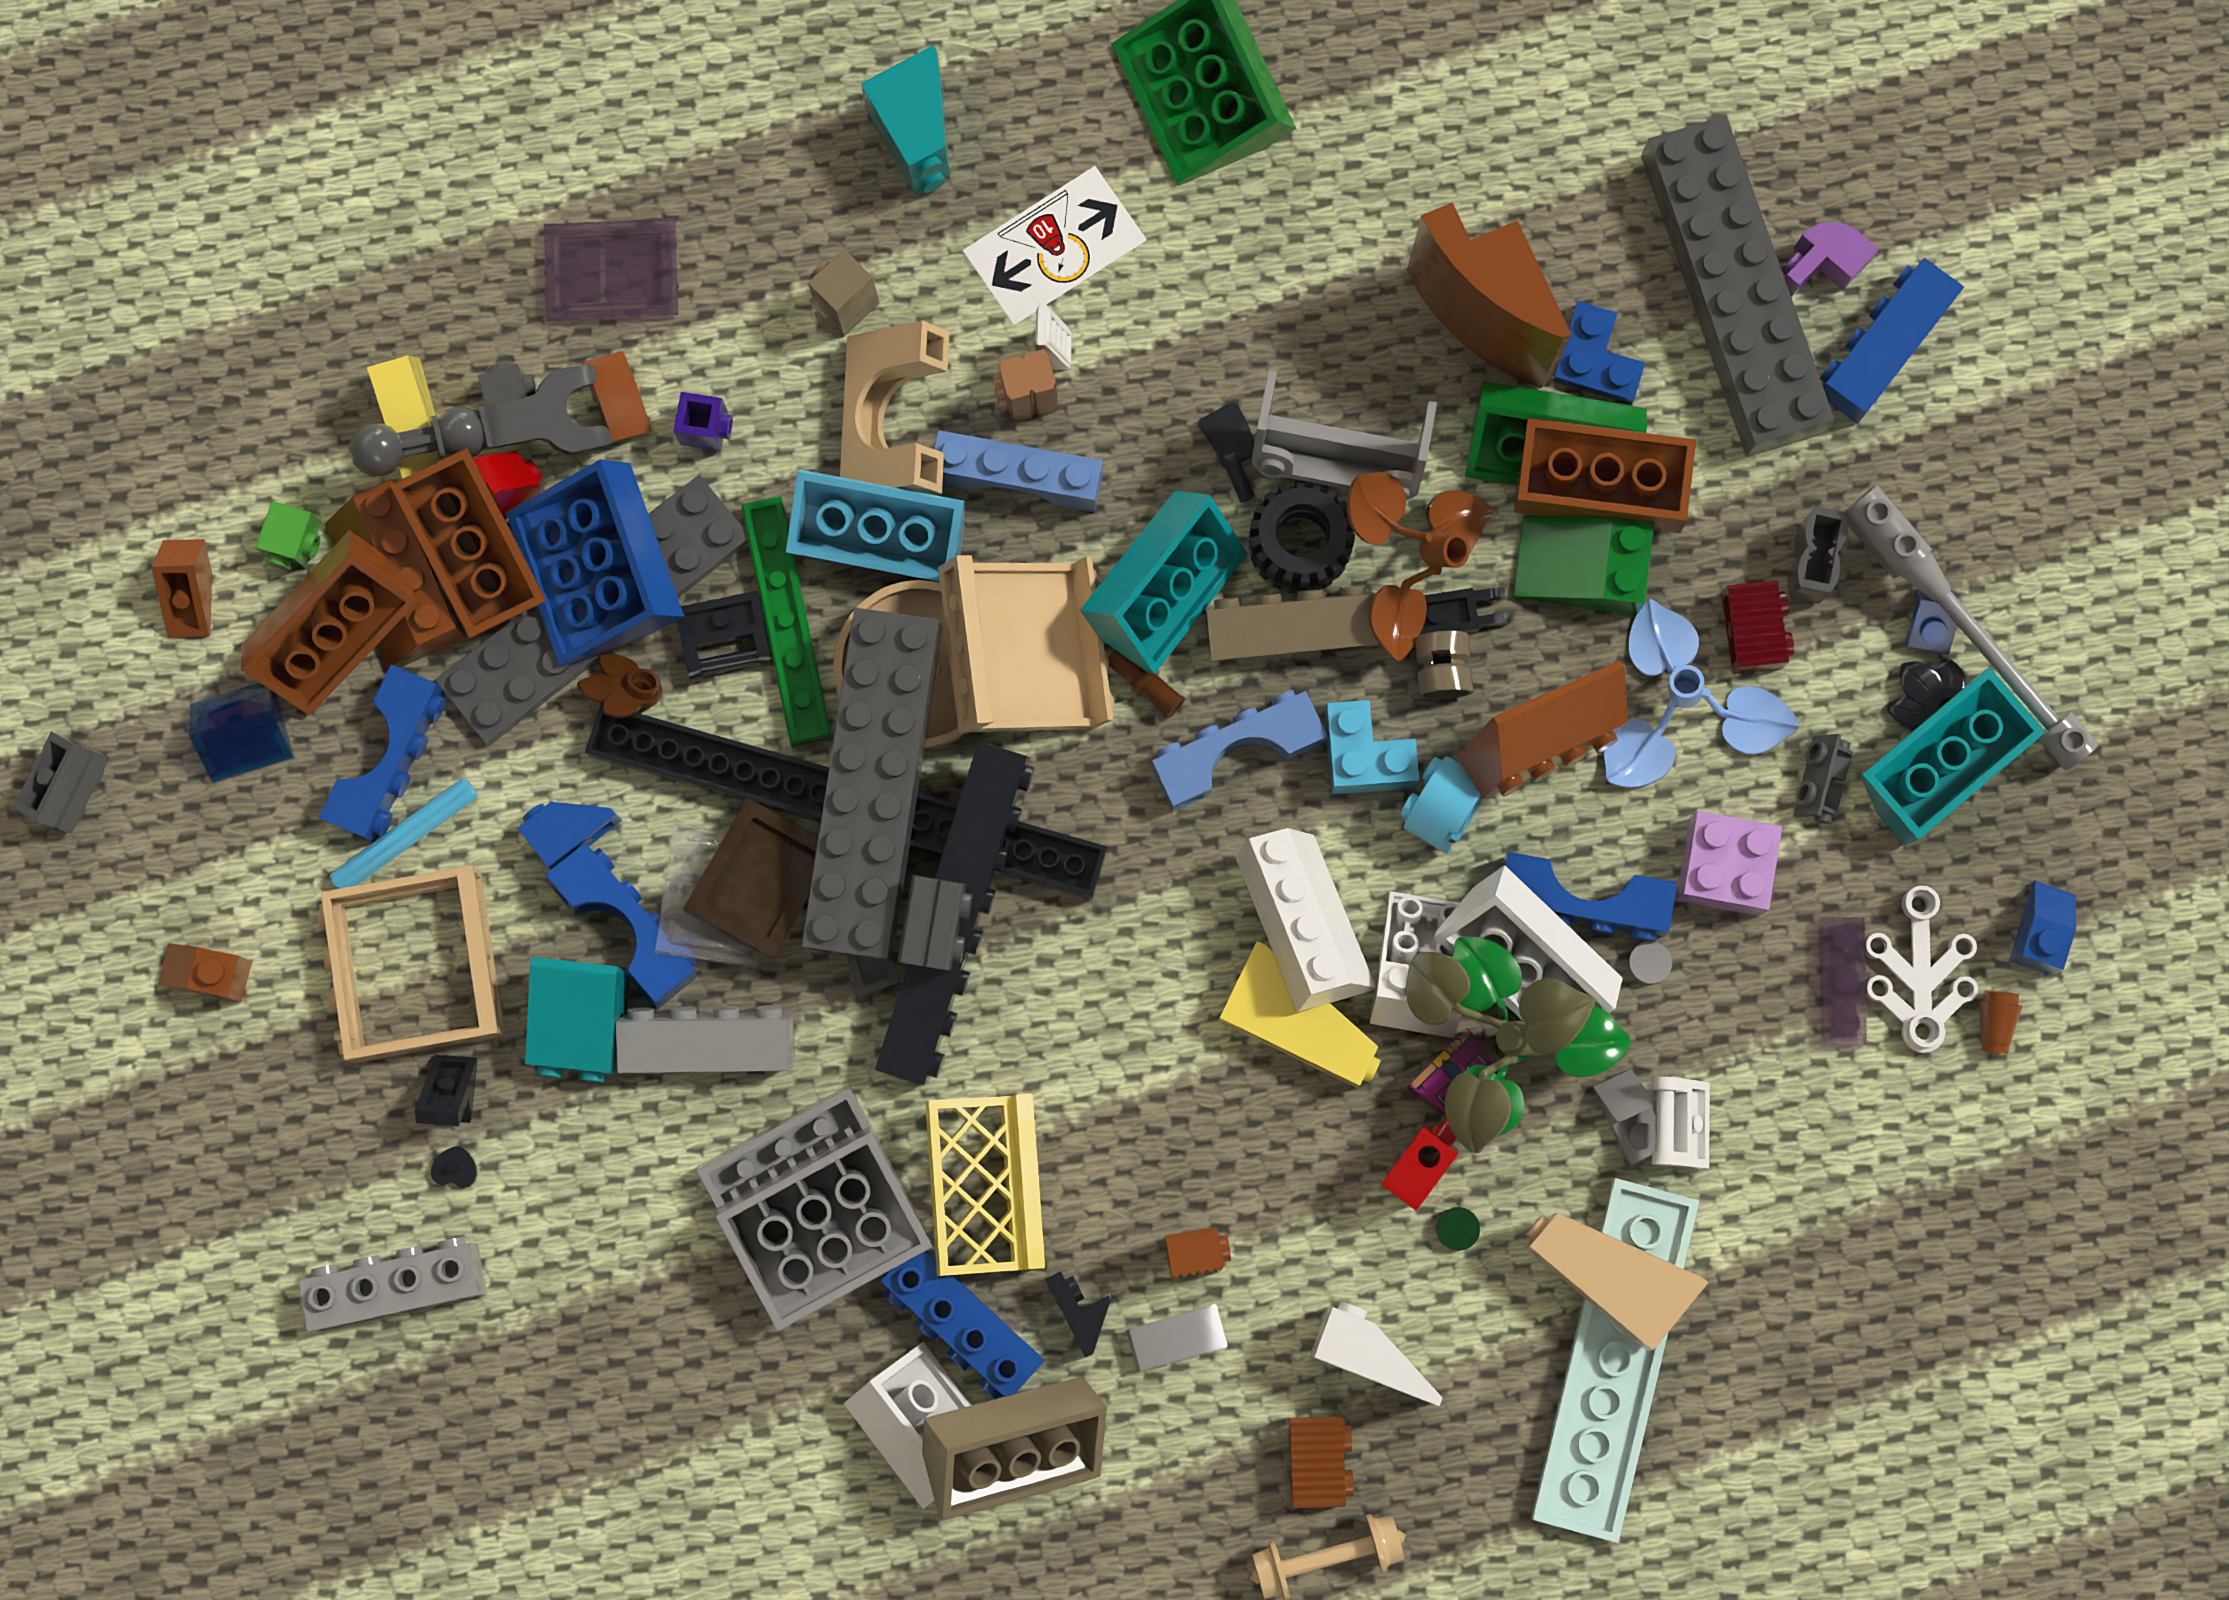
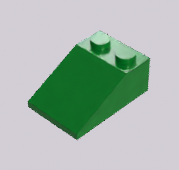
(1584, 562)

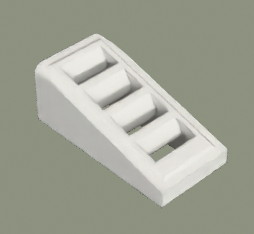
(1053, 337)

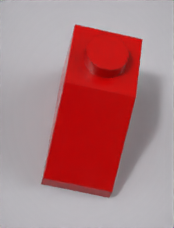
(509, 479)

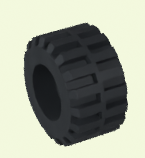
(1301, 503)

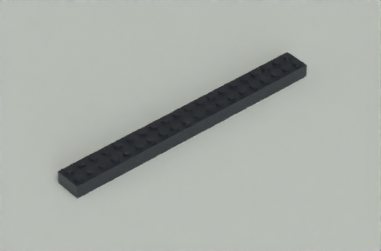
(800, 790)

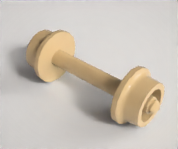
(1383, 1541)

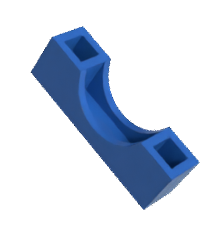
(364, 802)
(587, 886)
(1640, 907)

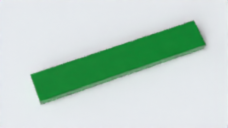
(786, 622)

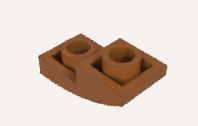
(618, 397)

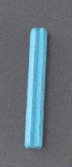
(404, 835)

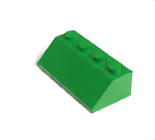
(1503, 418)

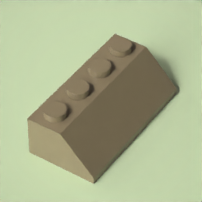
(1014, 1447)

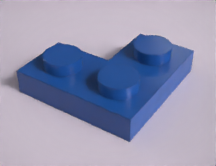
(1587, 362)

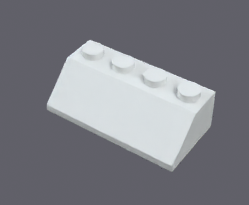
(1303, 918)
(1541, 942)

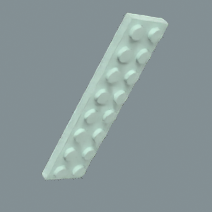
(1609, 1381)

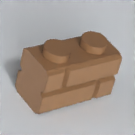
(1026, 386)

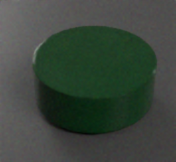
(1457, 1228)

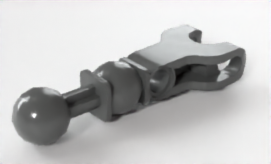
(542, 416)

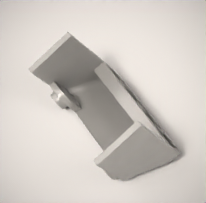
(1335, 454)

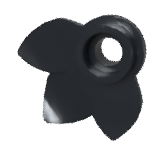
(1925, 690)

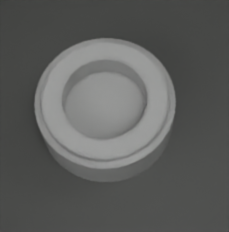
(1649, 963)

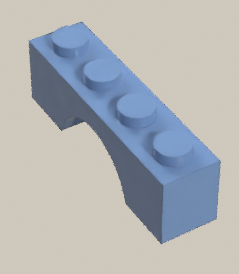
(1052, 475)
(1286, 727)

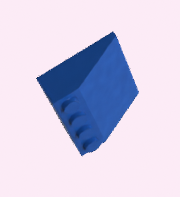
(595, 561)

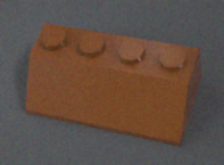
(1605, 474)
(382, 524)
(468, 542)
(327, 624)
(1548, 732)

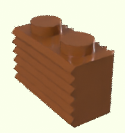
(1197, 1252)
(1318, 1461)

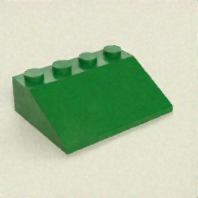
(1202, 86)

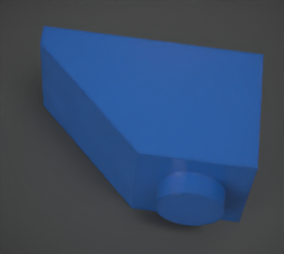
(563, 827)
(2045, 929)

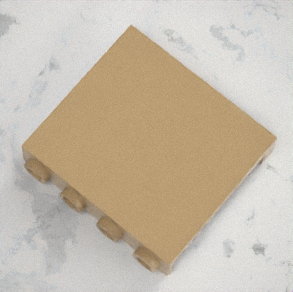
(1023, 646)

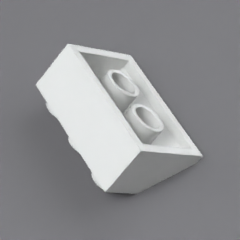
(894, 1410)

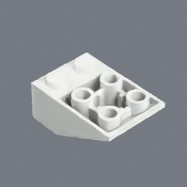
(1408, 932)

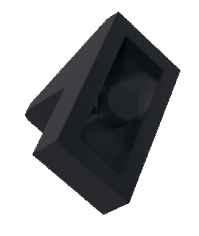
(448, 1091)
(1084, 1323)

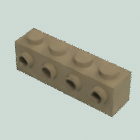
(1289, 625)

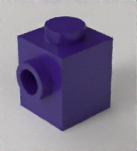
(702, 421)

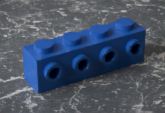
(964, 1323)

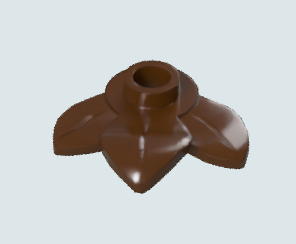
(621, 686)

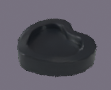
(455, 1167)

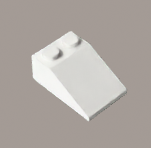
(1363, 1349)

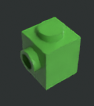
(289, 536)

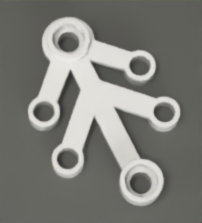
(1921, 976)

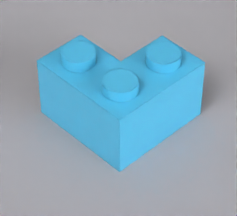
(1360, 763)

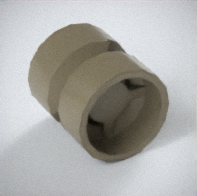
(1448, 679)

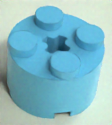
(1443, 805)

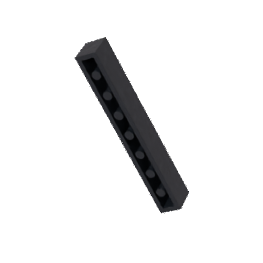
(969, 857)

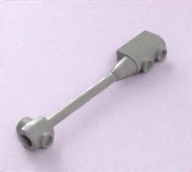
(1908, 555)

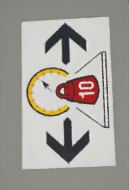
(1054, 245)

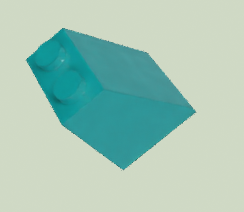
(910, 118)
(574, 1017)

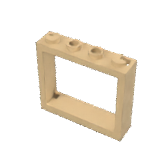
(339, 960)

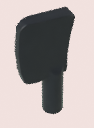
(1232, 443)

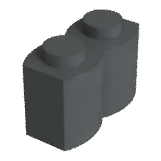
(1817, 560)

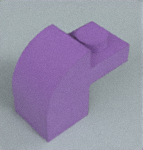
(1834, 250)

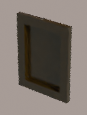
(756, 879)

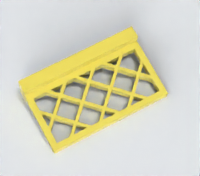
(1021, 1184)

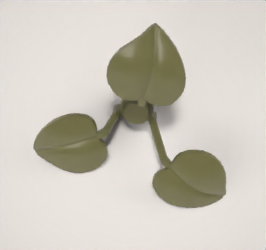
(1551, 1021)

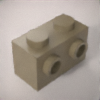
(842, 293)

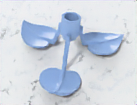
(1669, 642)

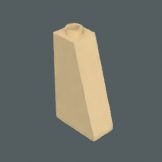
(1619, 1280)

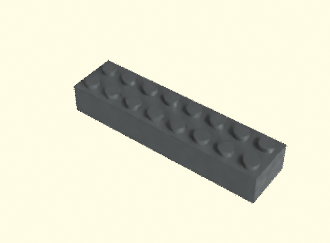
(1736, 286)
(872, 784)

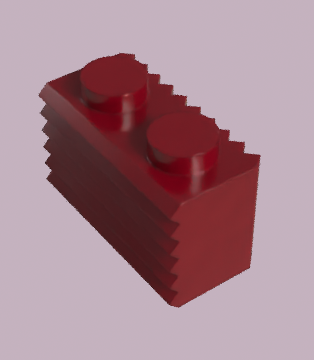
(1757, 627)

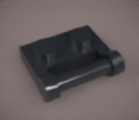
(723, 622)

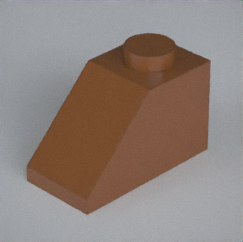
(184, 587)
(205, 971)

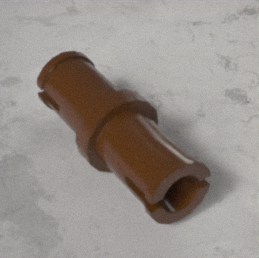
(1147, 684)

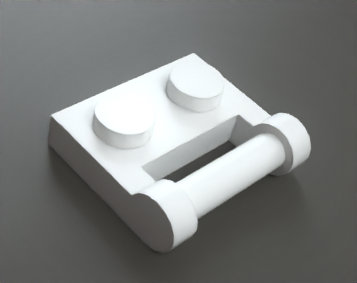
(1681, 1122)

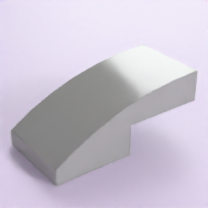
(1176, 1338)

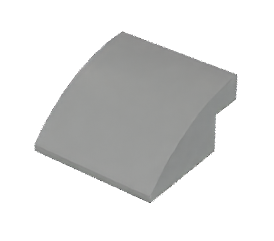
(813, 1207)

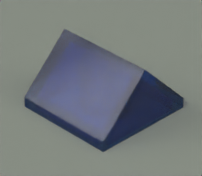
(239, 732)

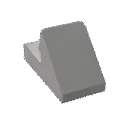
(1629, 1114)

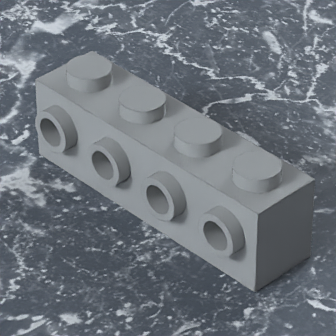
(705, 1040)
(392, 1286)

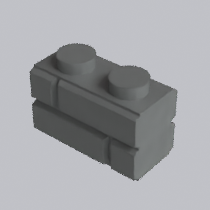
(61, 782)
(934, 923)

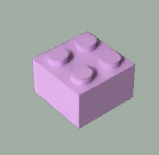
(1729, 863)

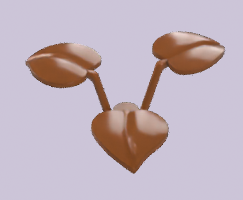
(1456, 522)

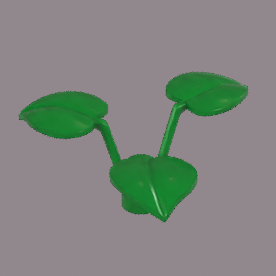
(1498, 975)

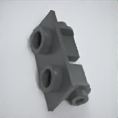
(1826, 759)

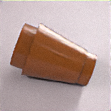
(1998, 1020)

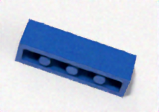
(1890, 340)

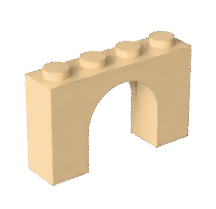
(874, 370)

